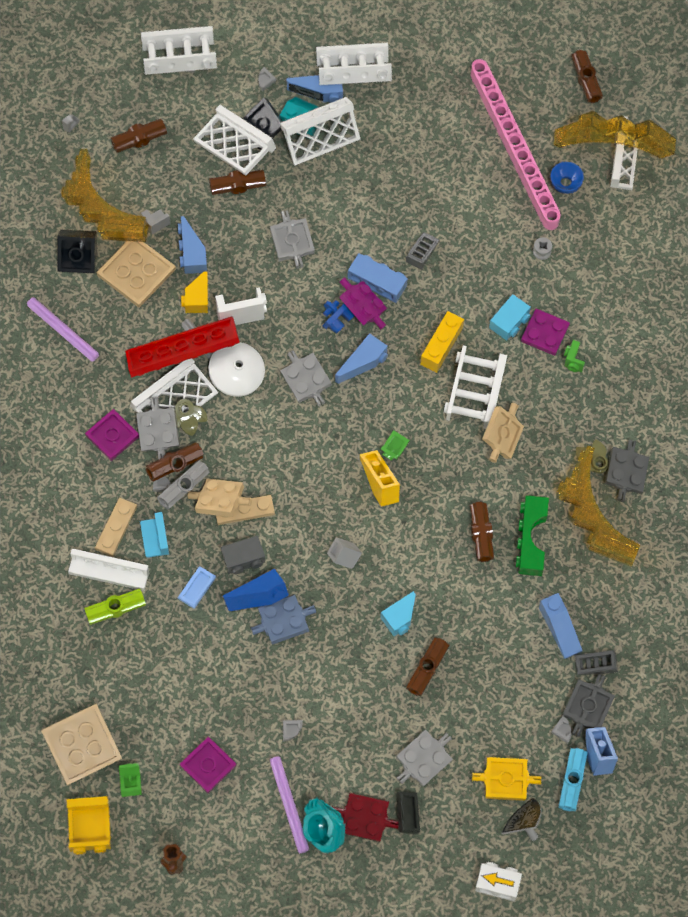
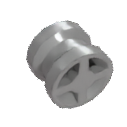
(542, 253)

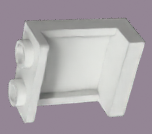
(242, 311)

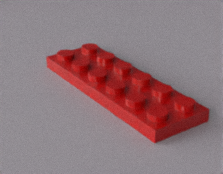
(182, 346)

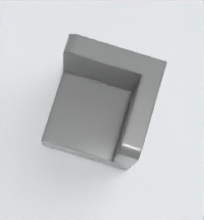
(156, 220)
(344, 553)

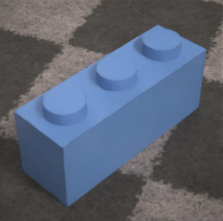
(378, 277)

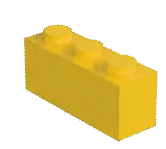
(442, 341)

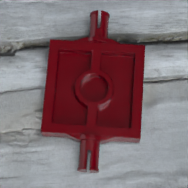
(366, 817)

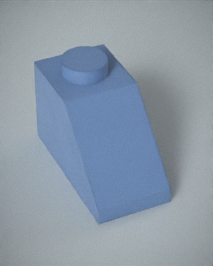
(600, 751)

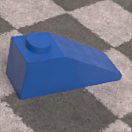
(259, 592)

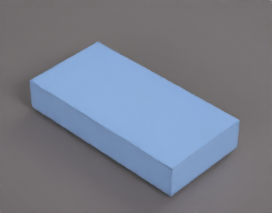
(196, 587)

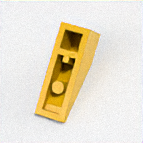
(381, 479)

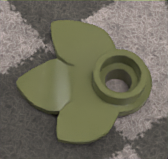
(189, 420)
(598, 456)

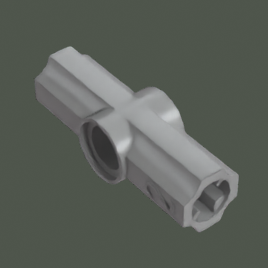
(176, 492)

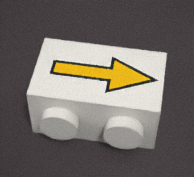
(498, 881)

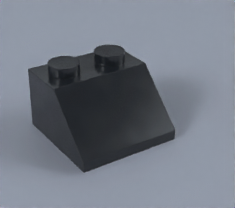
(76, 251)

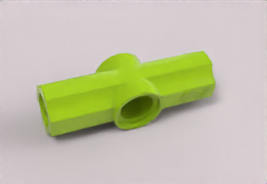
(127, 602)

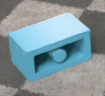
(510, 317)

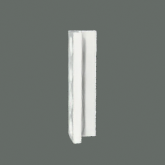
(617, 167)
(105, 569)

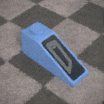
(310, 87)

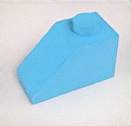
(399, 615)

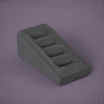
(416, 261)
(597, 670)

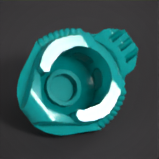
(323, 826)

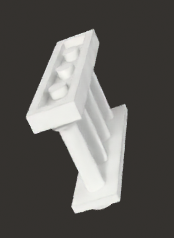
(175, 39)
(353, 54)
(493, 382)

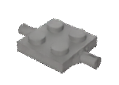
(292, 239)
(306, 378)
(158, 429)
(424, 758)

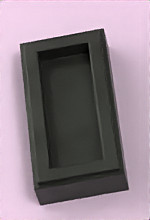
(408, 812)

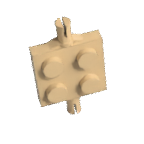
(503, 432)
(219, 497)

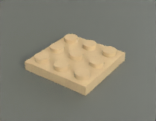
(136, 271)
(81, 744)

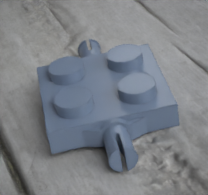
(283, 620)

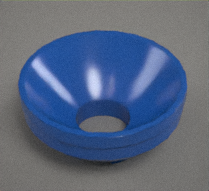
(570, 171)

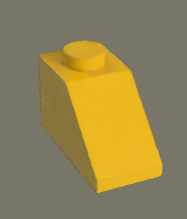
(196, 295)

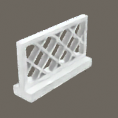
(320, 116)
(245, 130)
(168, 381)

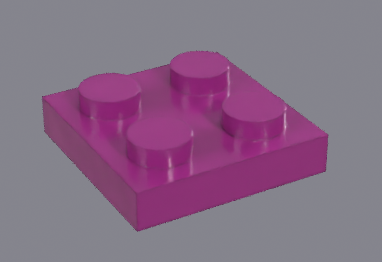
(545, 332)
(112, 435)
(208, 765)

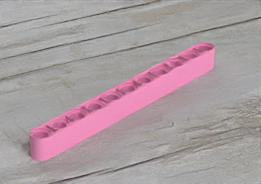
(515, 151)

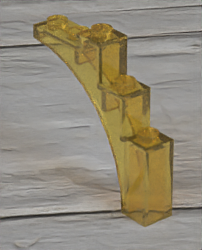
(617, 130)
(111, 222)
(604, 539)

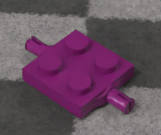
(363, 303)

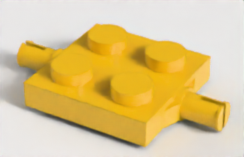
(506, 778)

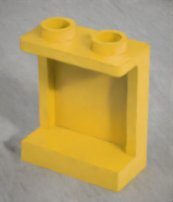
(89, 825)

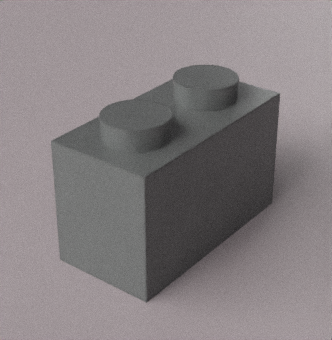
(243, 555)

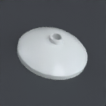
(232, 379)

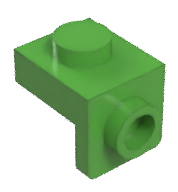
(571, 363)
(394, 446)
(130, 780)

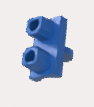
(333, 322)

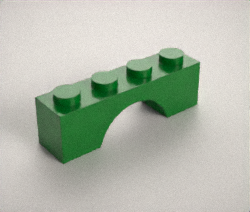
(531, 558)

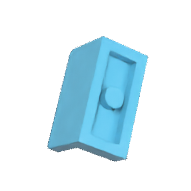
(154, 536)

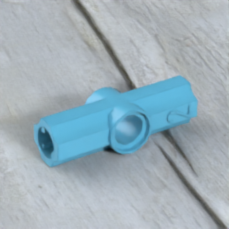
(575, 768)

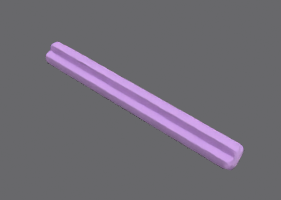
(62, 329)
(289, 804)

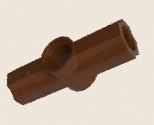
(589, 84)
(138, 135)
(237, 182)
(165, 465)
(482, 532)
(421, 676)
(173, 859)

